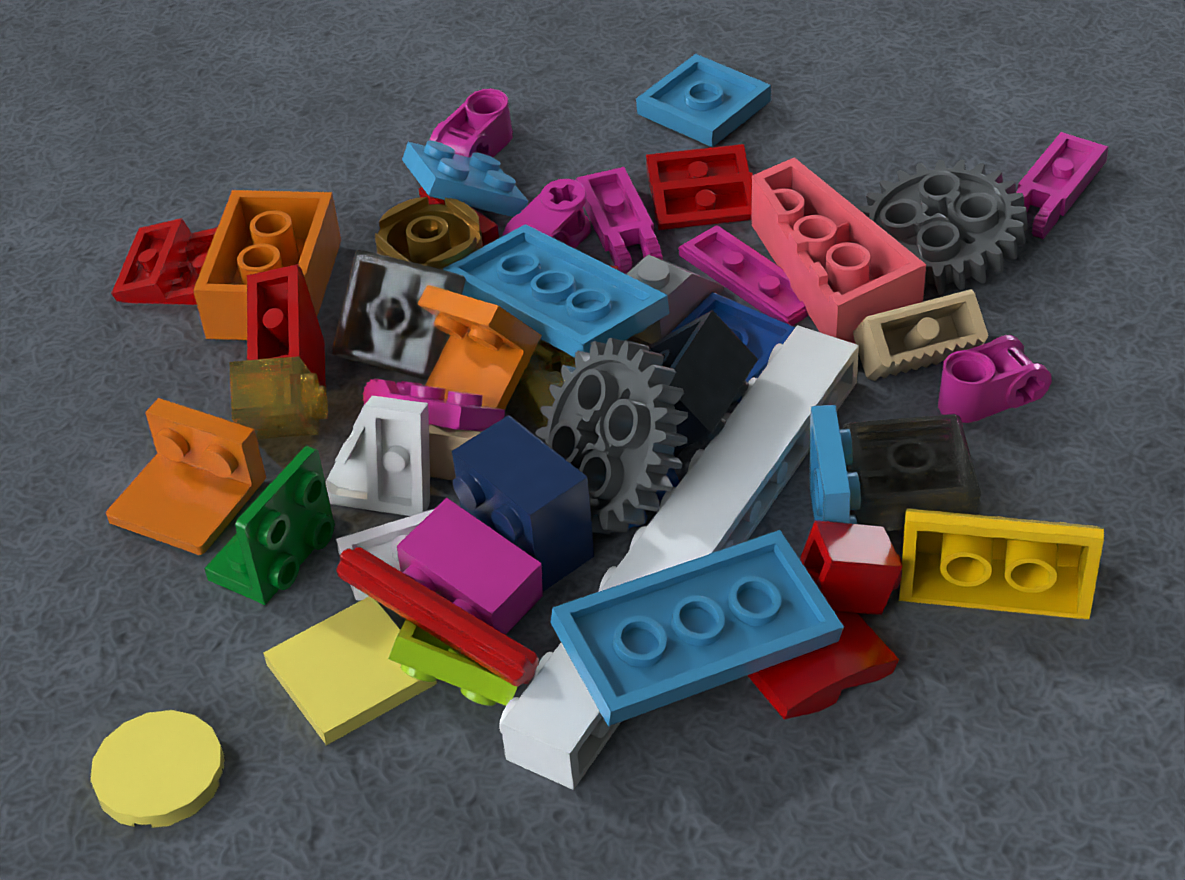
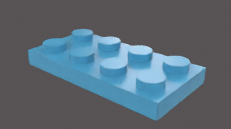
(559, 290)
(694, 626)

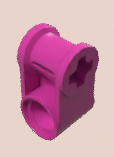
(477, 125)
(557, 213)
(987, 380)

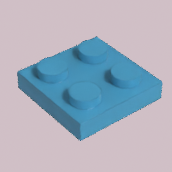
(703, 100)
(471, 180)
(830, 485)

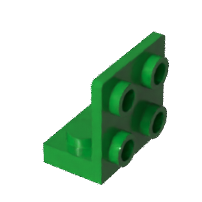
(277, 532)

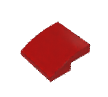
(700, 186)
(158, 260)
(817, 678)

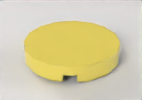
(157, 769)

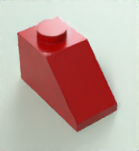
(284, 319)

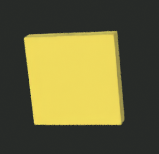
(343, 670)

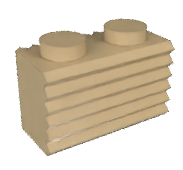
(919, 334)

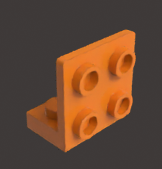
(484, 346)
(194, 481)

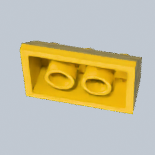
(1000, 563)

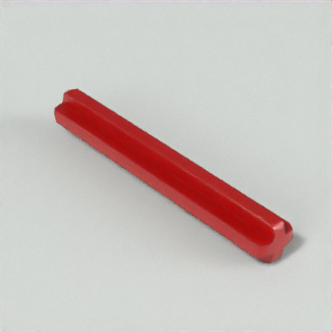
(438, 616)

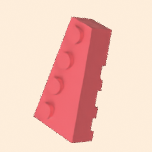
(831, 250)

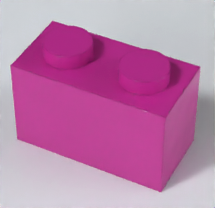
(472, 566)

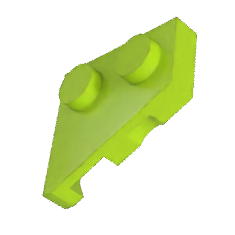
(431, 659)

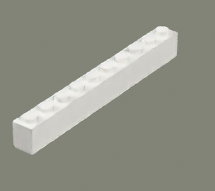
(714, 507)

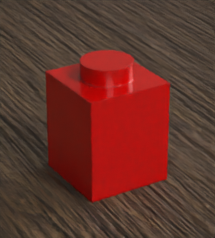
(852, 565)

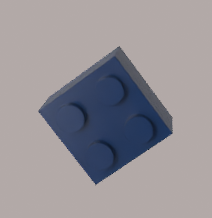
(526, 496)

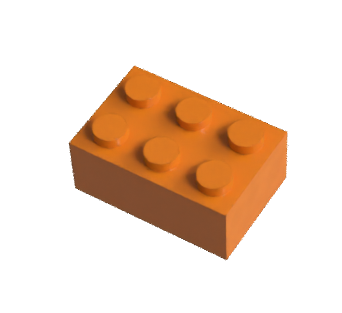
(260, 235)

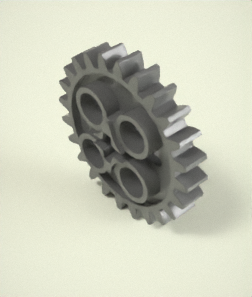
(952, 220)
(617, 429)

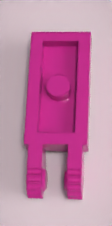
(1060, 178)
(619, 216)
(457, 412)

